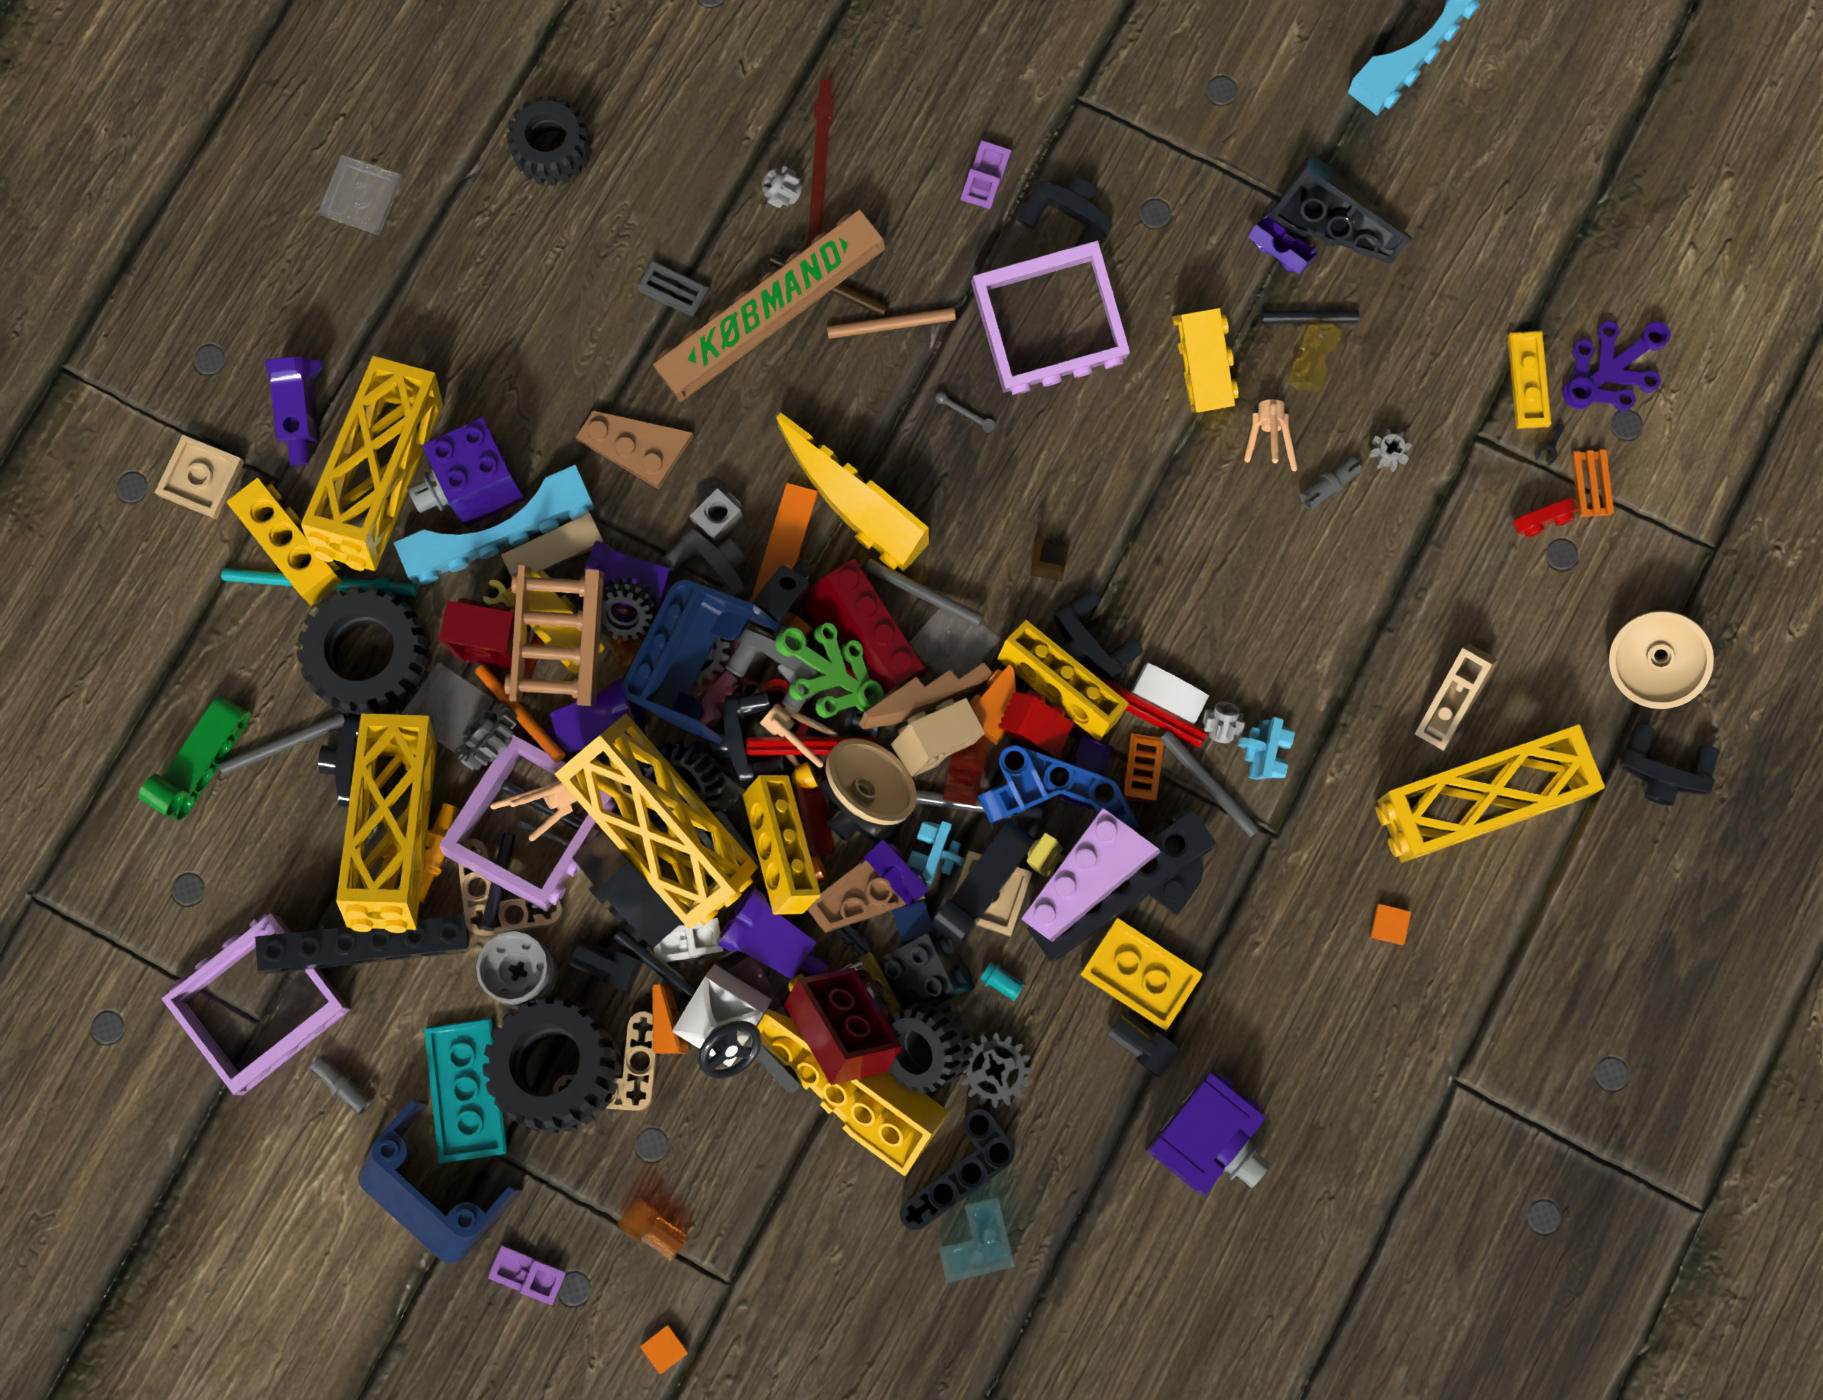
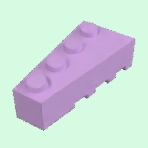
(1092, 870)

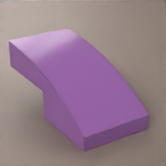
(986, 175)
(526, 1274)

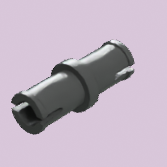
(1330, 483)
(341, 1085)

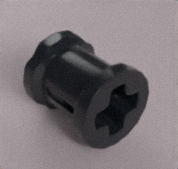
(853, 719)

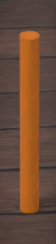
(524, 717)

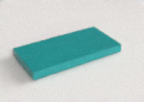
(463, 1111)

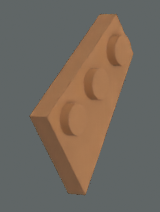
(635, 445)
(855, 898)

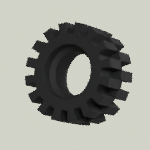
(631, 594)

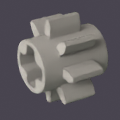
(781, 187)
(1395, 441)
(1224, 722)

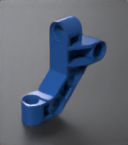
(1032, 786)

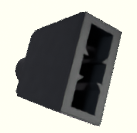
(784, 595)

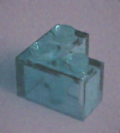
(987, 1249)

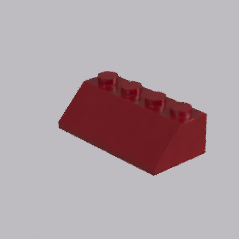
(859, 615)

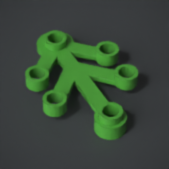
(833, 671)

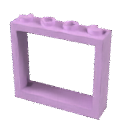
(1033, 268)
(477, 805)
(209, 970)

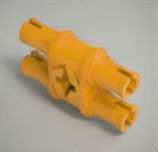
(433, 853)

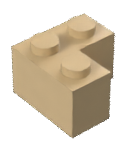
(937, 735)

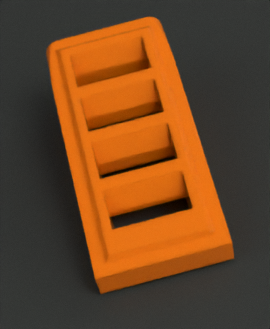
(1137, 794)
(664, 1020)

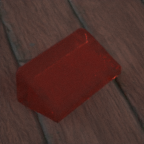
(813, 815)

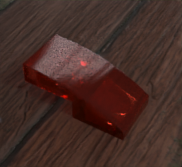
(966, 773)

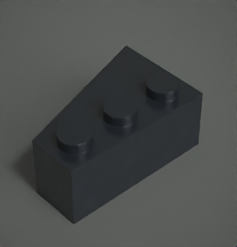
(626, 891)

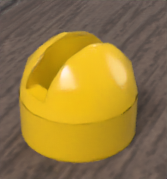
(804, 776)

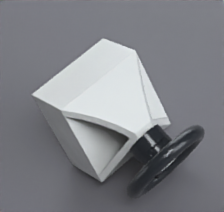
(721, 1021)

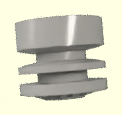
(503, 957)

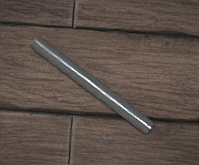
(924, 592)
(282, 744)
(1209, 783)
(936, 799)

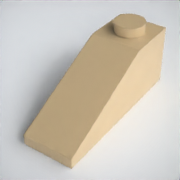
(1456, 696)

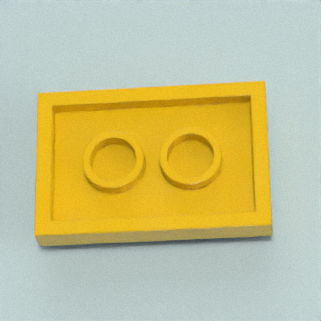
(1141, 974)

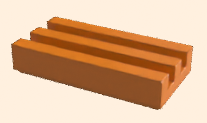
(1590, 457)

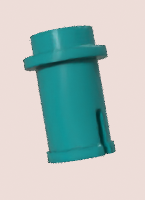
(1002, 981)

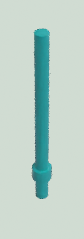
(279, 578)

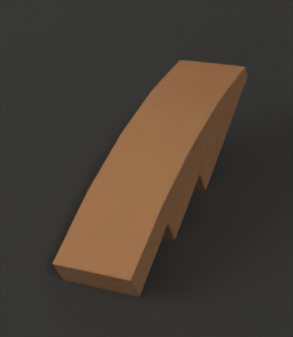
(916, 698)

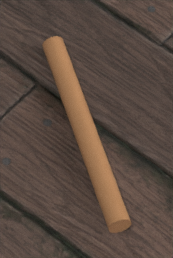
(890, 323)

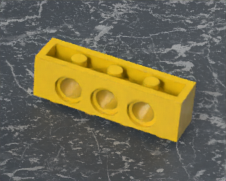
(251, 506)
(1062, 680)
(781, 844)

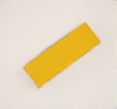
(1529, 379)

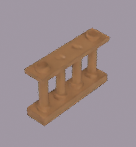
(584, 654)

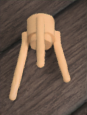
(1271, 418)
(779, 723)
(555, 796)

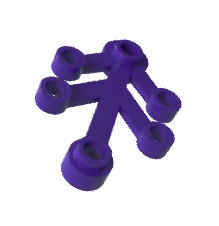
(1611, 370)

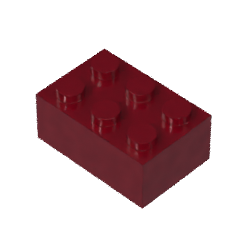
(479, 632)
(842, 1025)

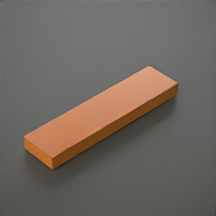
(787, 532)

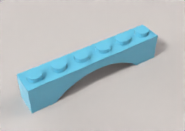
(1386, 74)
(432, 553)

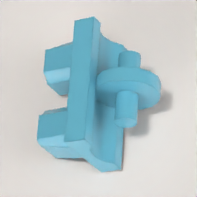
(1262, 749)
(937, 836)

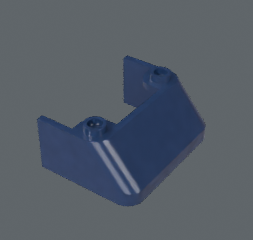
(678, 648)
(444, 1235)

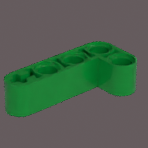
(197, 760)

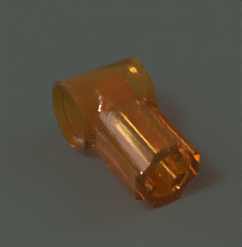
(645, 1224)

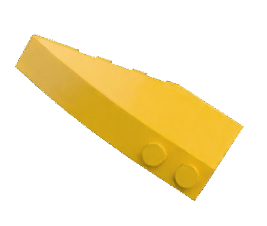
(862, 506)
(874, 1108)

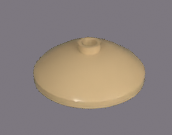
(1667, 680)
(871, 782)

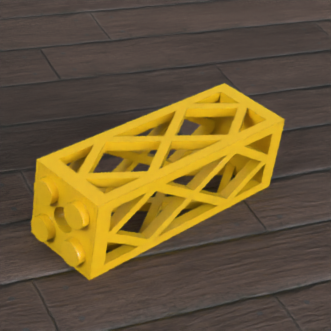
(327, 527)
(413, 744)
(1575, 767)
(649, 841)

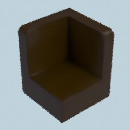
(1049, 560)

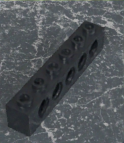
(1197, 844)
(350, 947)

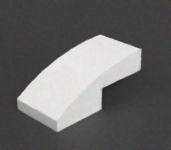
(1170, 692)
(689, 943)

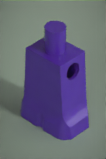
(295, 404)
(618, 564)
(579, 725)
(770, 937)

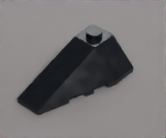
(1331, 209)

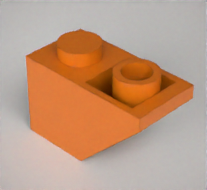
(992, 705)

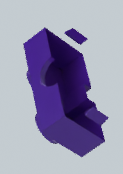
(1291, 252)
(1092, 757)
(889, 864)

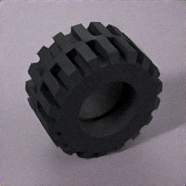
(546, 117)
(947, 1040)

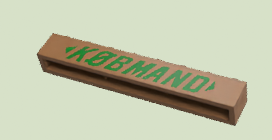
(769, 305)

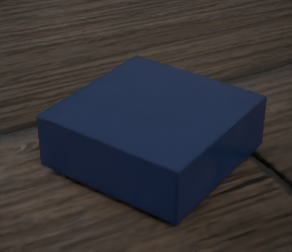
(913, 921)

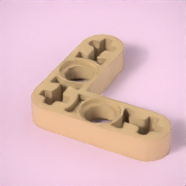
(474, 905)
(620, 1099)

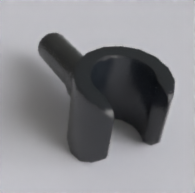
(1551, 444)

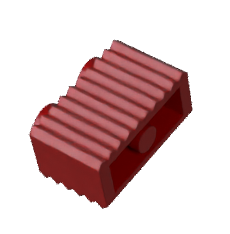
(1036, 724)

